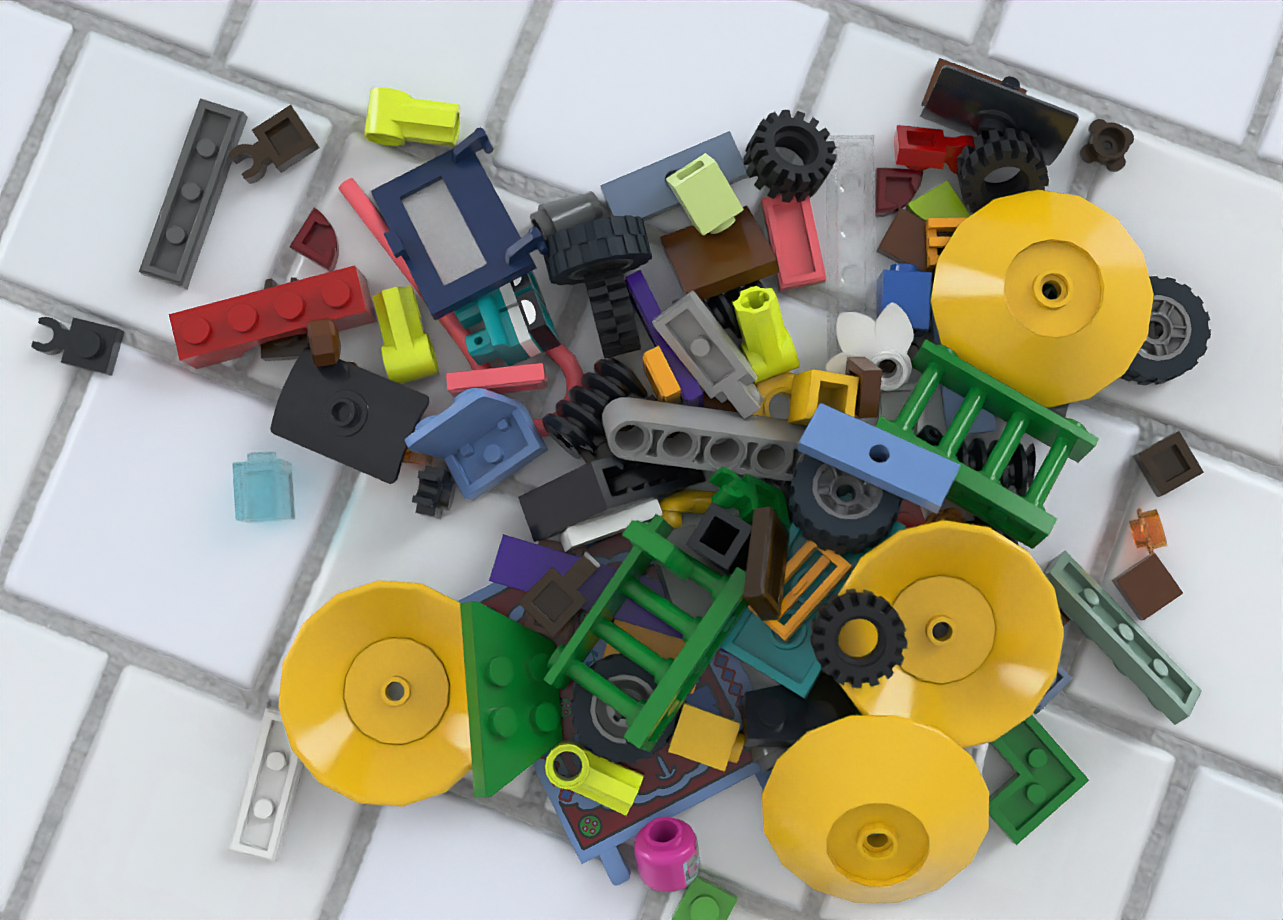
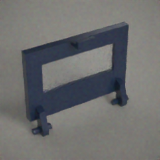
(455, 228)

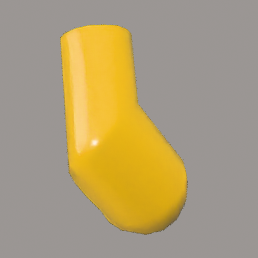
(684, 502)

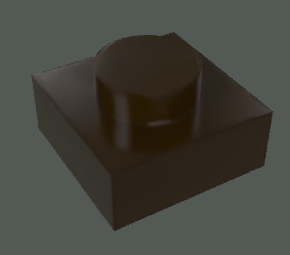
(1168, 464)

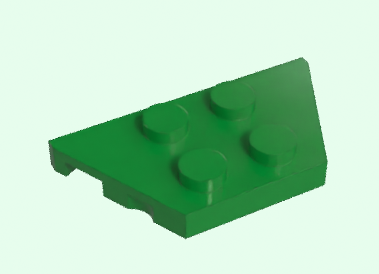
(509, 704)

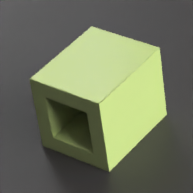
(705, 195)

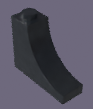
(598, 490)

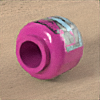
(667, 854)

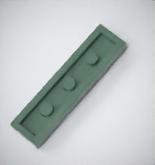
(1122, 639)

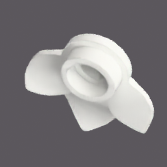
(876, 340)

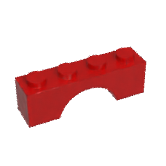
(237, 324)

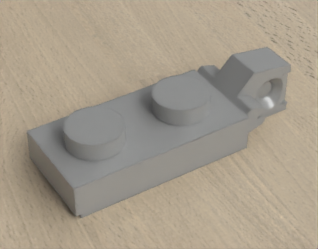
(709, 353)

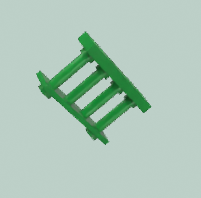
(981, 491)
(674, 676)

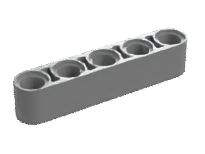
(700, 431)

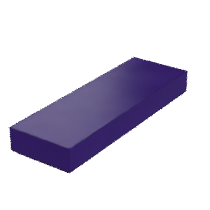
(647, 310)

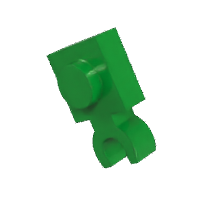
(747, 494)

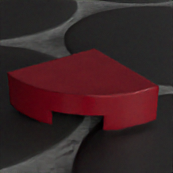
(895, 189)
(317, 241)

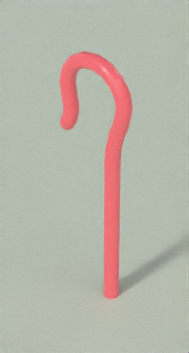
(376, 224)

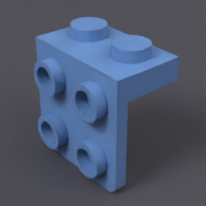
(480, 439)

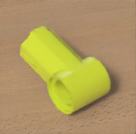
(400, 118)
(764, 337)
(406, 347)
(598, 779)

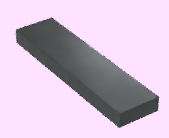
(193, 194)

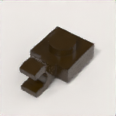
(557, 597)

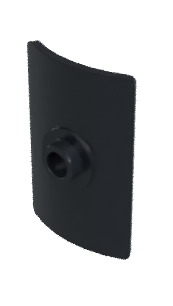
(979, 105)
(348, 415)

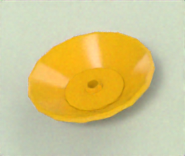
(994, 307)
(999, 637)
(340, 702)
(868, 780)

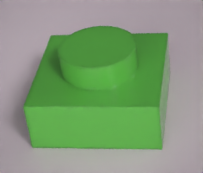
(704, 902)

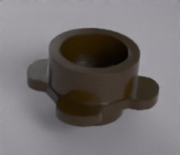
(1116, 135)

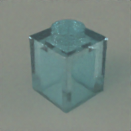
(263, 488)

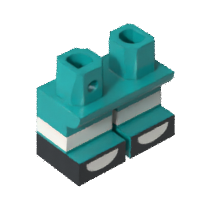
(514, 323)

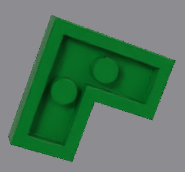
(1041, 781)

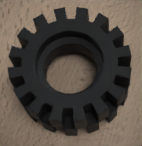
(798, 137)
(996, 154)
(612, 312)
(868, 667)

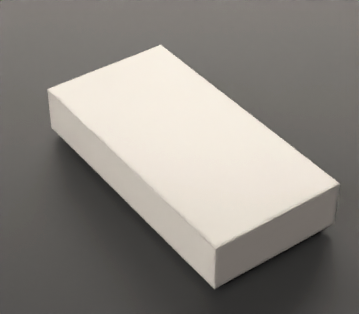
(608, 524)

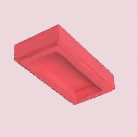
(793, 242)
(499, 380)

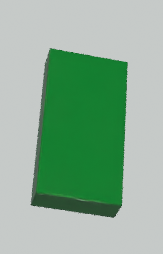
(658, 549)

